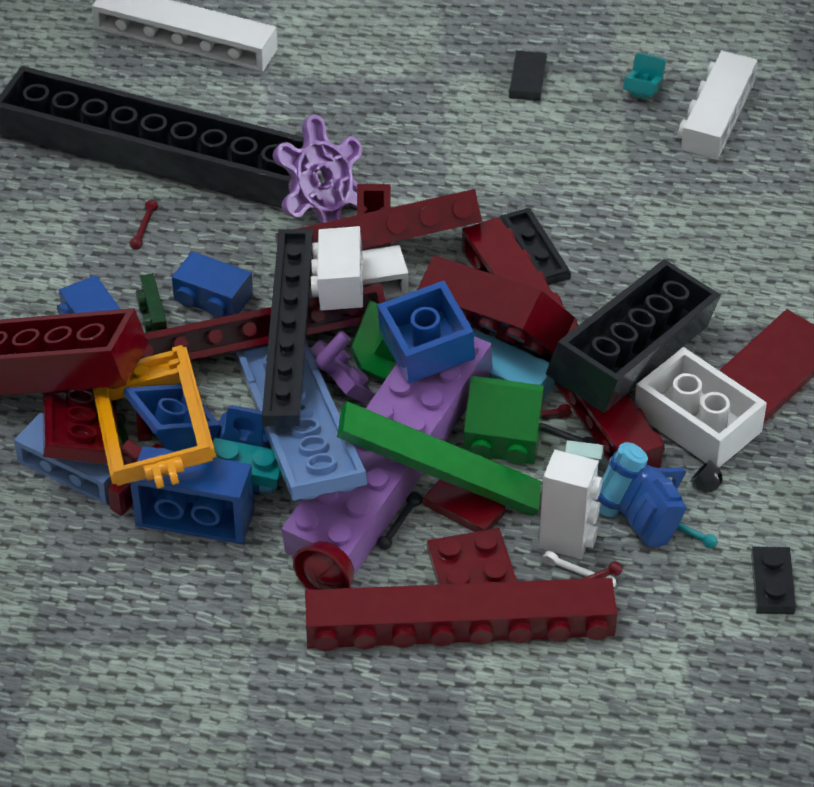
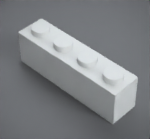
(717, 105)

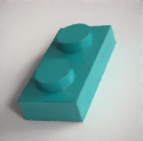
(264, 464)

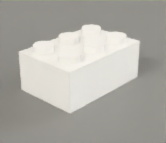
(700, 407)

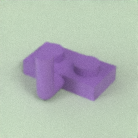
(334, 360)

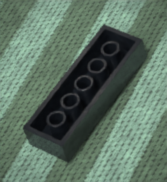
(632, 335)

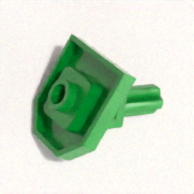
(369, 347)

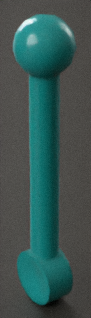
(708, 540)

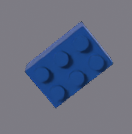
(208, 502)

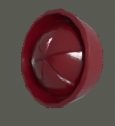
(323, 566)

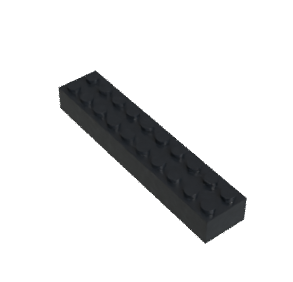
(146, 135)

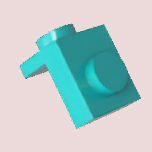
(645, 76)

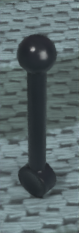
(565, 435)
(413, 500)

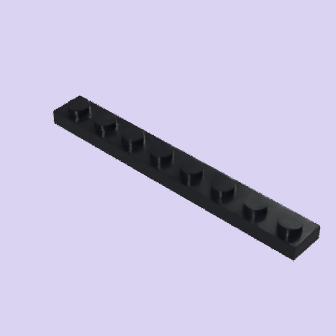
(288, 329)

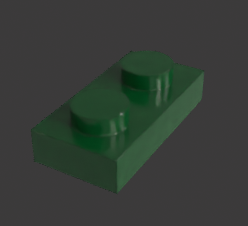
(149, 300)

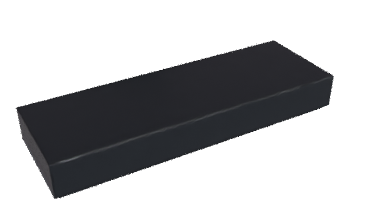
(535, 241)

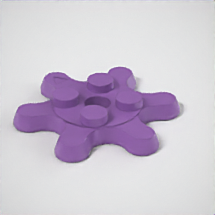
(335, 166)

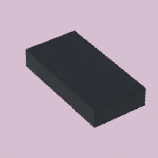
(528, 75)

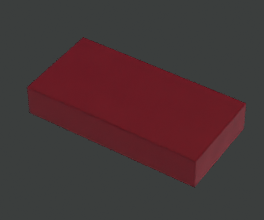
(463, 506)

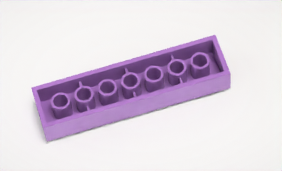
(361, 515)

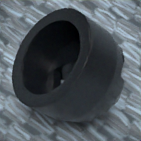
(707, 477)

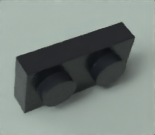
(773, 580)

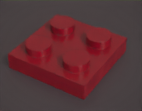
(471, 558)

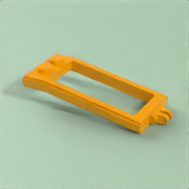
(156, 370)

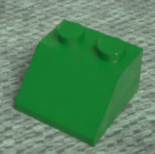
(503, 419)

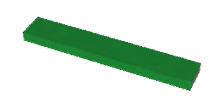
(439, 458)

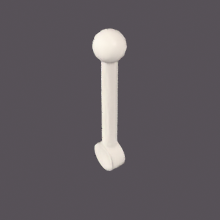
(552, 559)

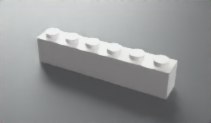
(189, 30)

